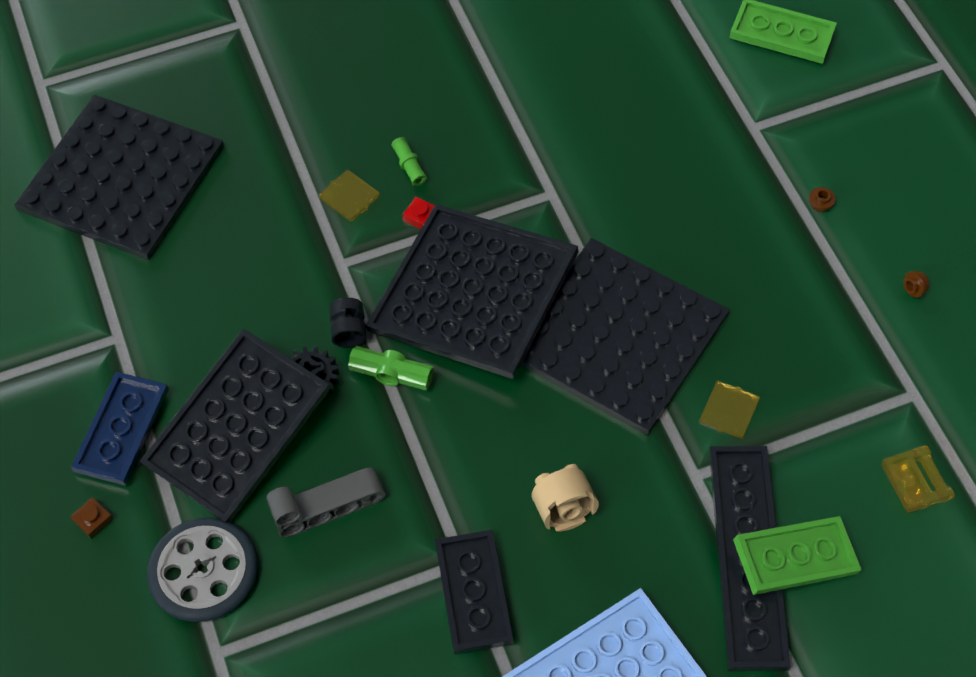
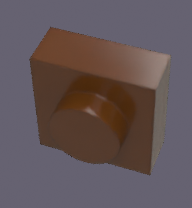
(91, 518)

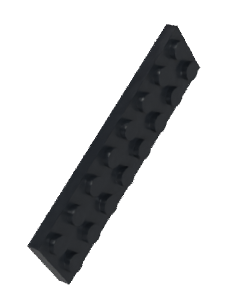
(744, 504)

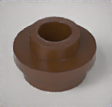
(819, 204)
(916, 283)

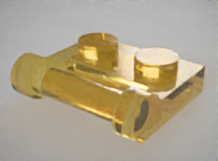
(910, 482)

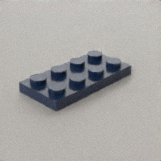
(120, 428)

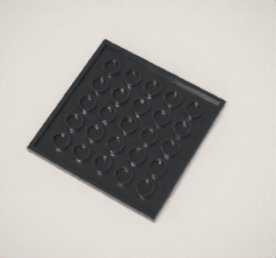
(120, 176)
(473, 290)
(622, 336)

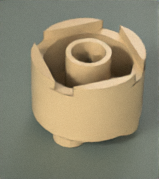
(564, 498)

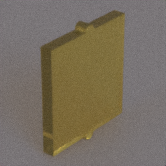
(349, 195)
(729, 409)

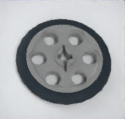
(205, 606)

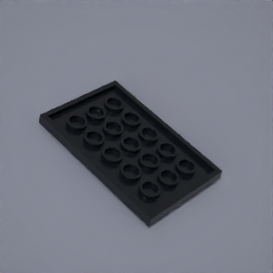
(235, 425)

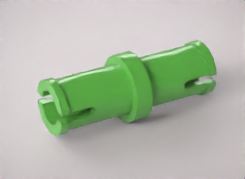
(409, 161)

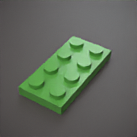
(783, 30)
(796, 555)

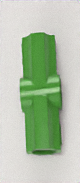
(391, 368)

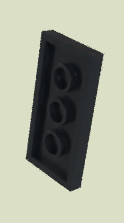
(473, 592)

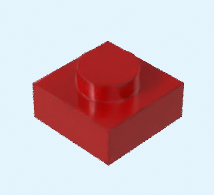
(417, 212)

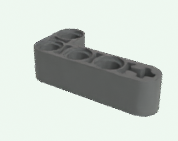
(325, 502)

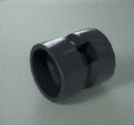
(347, 322)

